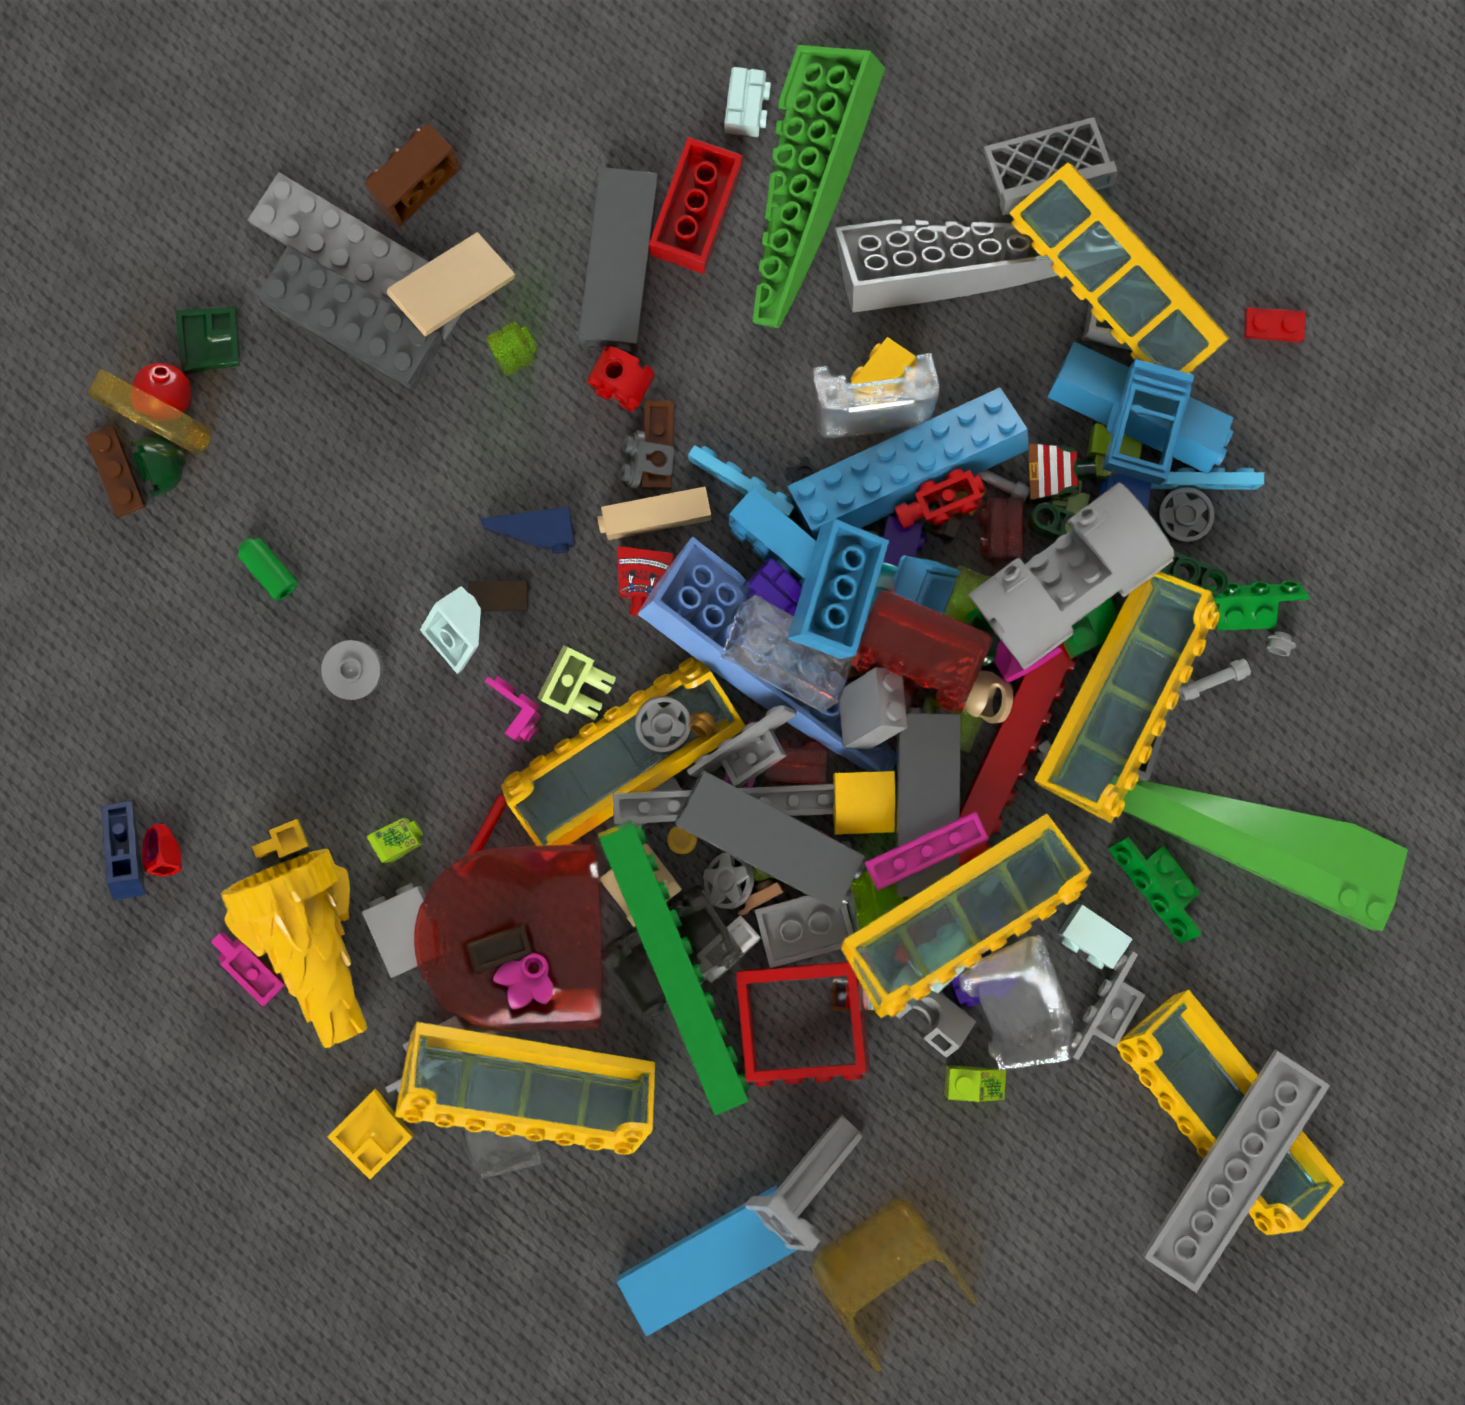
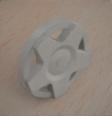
(1186, 515)
(662, 723)
(727, 881)

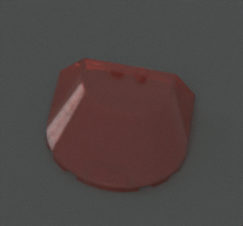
(558, 902)

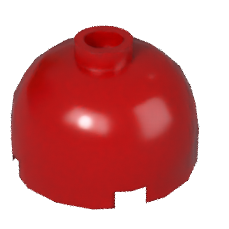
(165, 384)

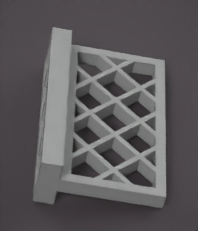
(1099, 176)

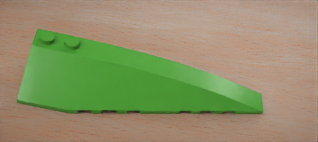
(1301, 852)

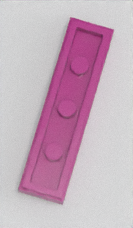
(926, 851)

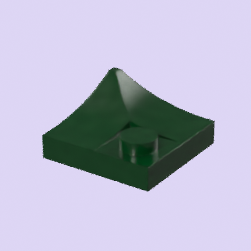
(207, 339)

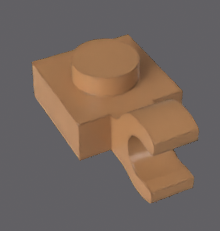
(766, 891)

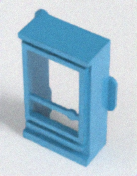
(1158, 382)
(925, 582)

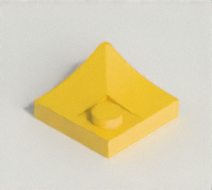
(371, 1134)

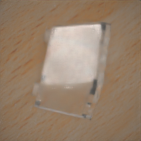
(875, 405)
(1022, 1005)

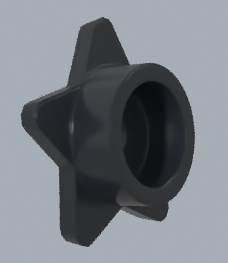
(803, 468)

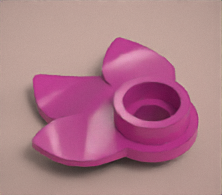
(524, 985)

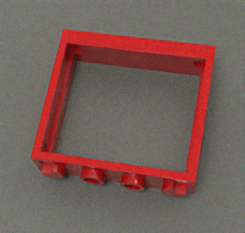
(795, 1075)

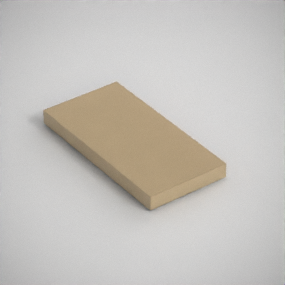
(450, 284)

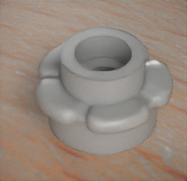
(1280, 643)

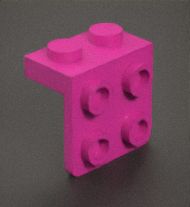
(525, 723)

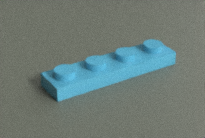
(731, 475)
(1216, 479)

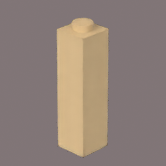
(655, 513)

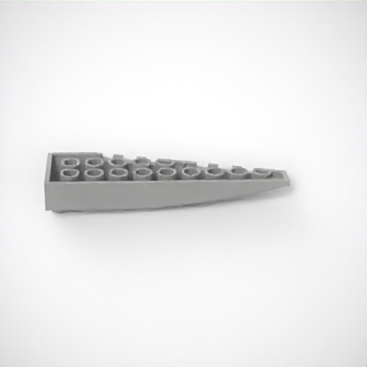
(927, 263)

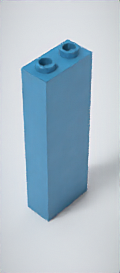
(1095, 382)
(700, 1267)

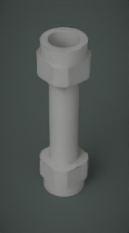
(1017, 490)
(1237, 669)

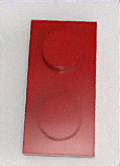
(1274, 324)

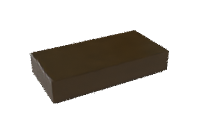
(500, 595)
(498, 948)

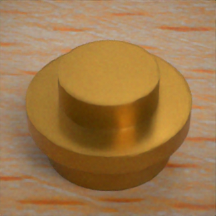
(702, 724)

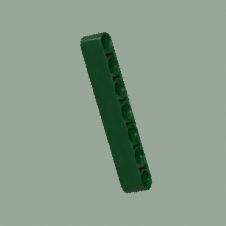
(1197, 570)

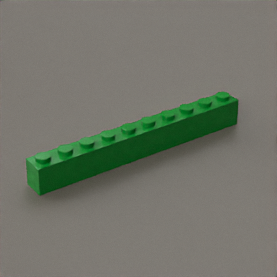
(673, 967)

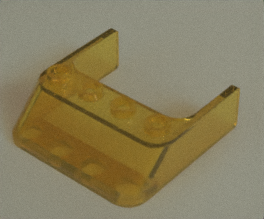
(875, 1259)

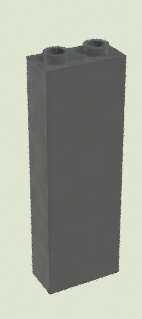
(618, 259)
(927, 787)
(770, 840)

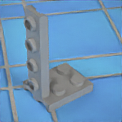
(804, 1182)

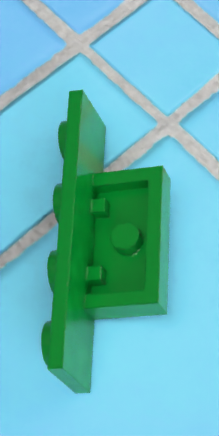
(1254, 604)
(1161, 884)

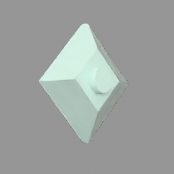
(454, 627)

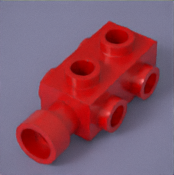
(944, 495)

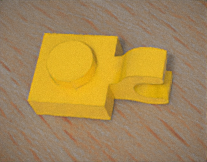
(285, 840)

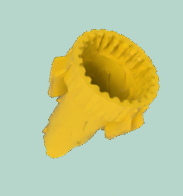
(296, 919)

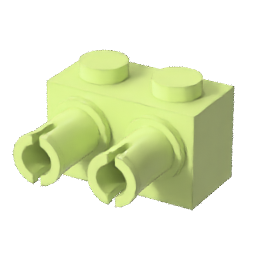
(566, 679)

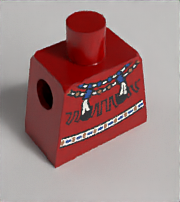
(639, 574)

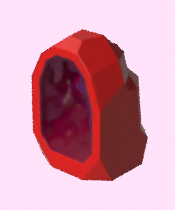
(161, 852)

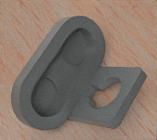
(637, 463)

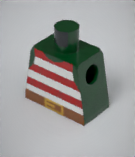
(1056, 472)

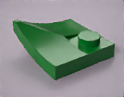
(1091, 629)

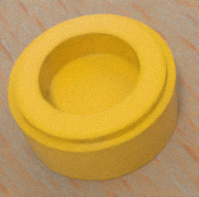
(681, 841)

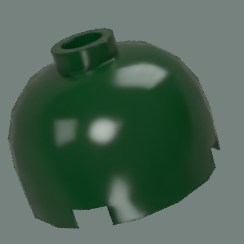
(158, 463)

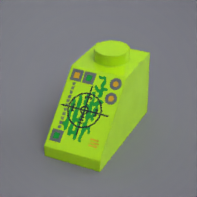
(396, 840)
(974, 1083)

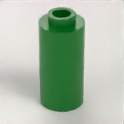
(267, 568)

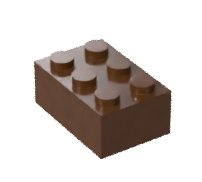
(412, 174)

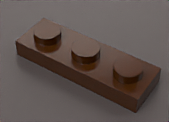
(658, 430)
(115, 471)

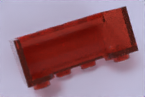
(923, 647)

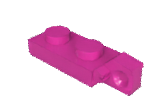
(248, 969)

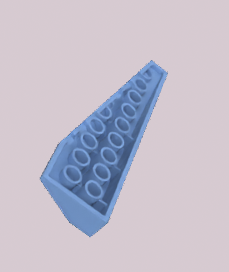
(696, 610)

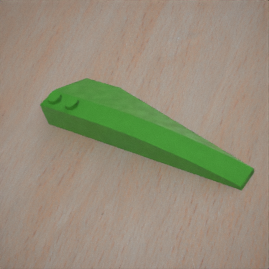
(825, 117)

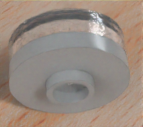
(353, 669)

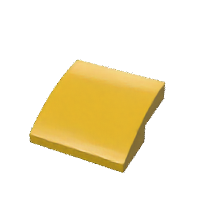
(864, 802)

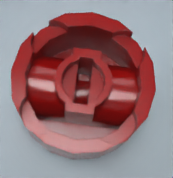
(620, 377)

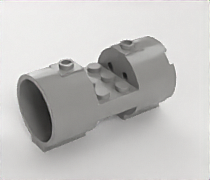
(1106, 552)

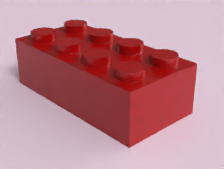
(696, 205)

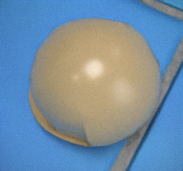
(981, 698)

